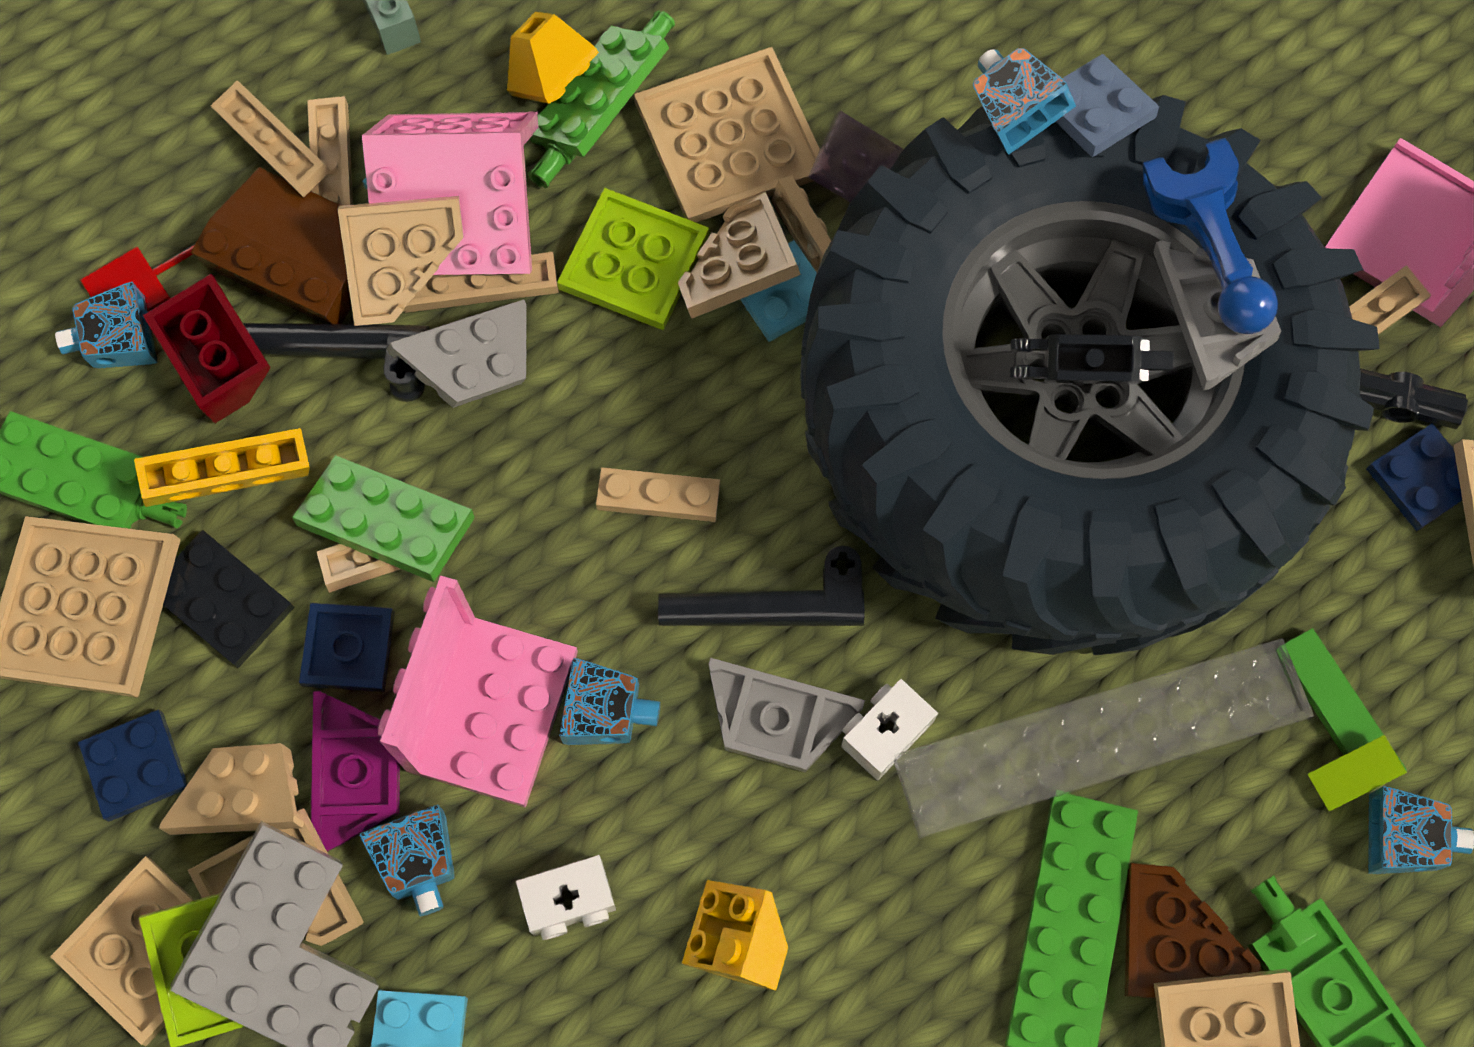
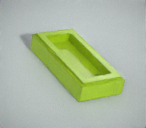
(1357, 773)

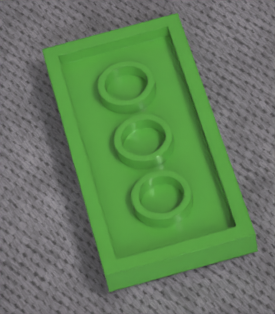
(384, 518)

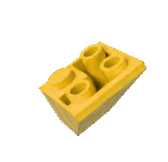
(546, 58)
(737, 935)

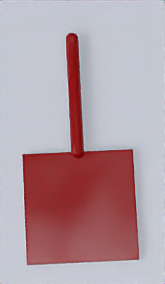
(133, 268)

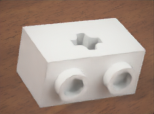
(877, 750)
(543, 890)

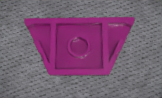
(351, 773)

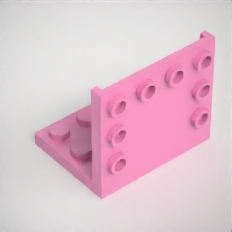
(462, 157)
(1419, 218)
(475, 700)

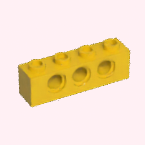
(222, 467)

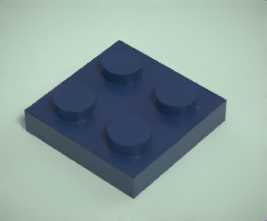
(1420, 477)
(347, 647)
(133, 765)

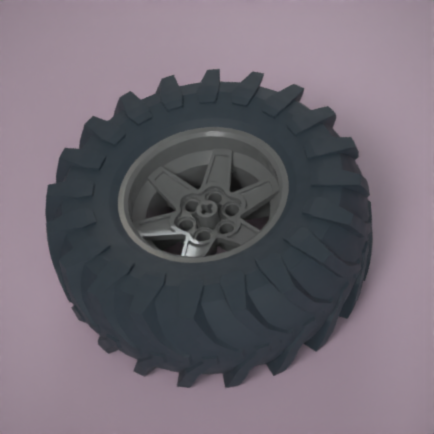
(1014, 528)

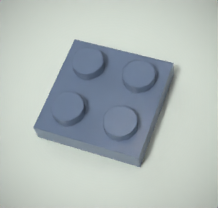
(1106, 106)

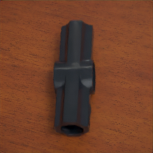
(1406, 398)

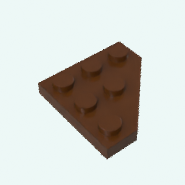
(1174, 934)

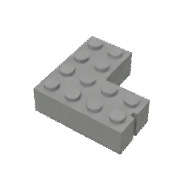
(252, 952)

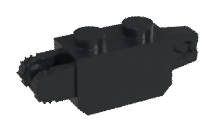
(1092, 359)

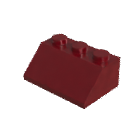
(209, 348)

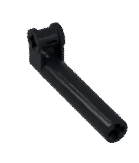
(344, 342)
(836, 605)

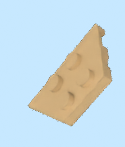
(237, 792)

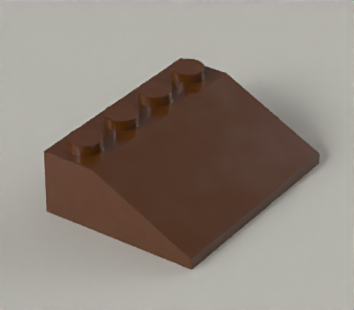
(280, 246)

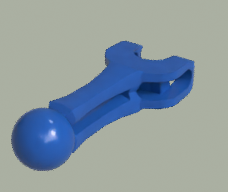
(1201, 204)

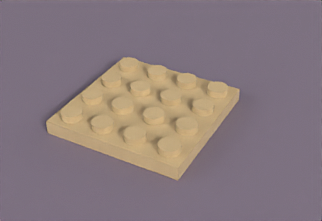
(728, 133)
(83, 605)

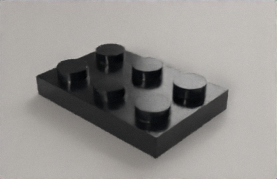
(223, 599)

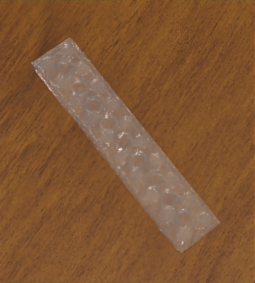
(1101, 737)

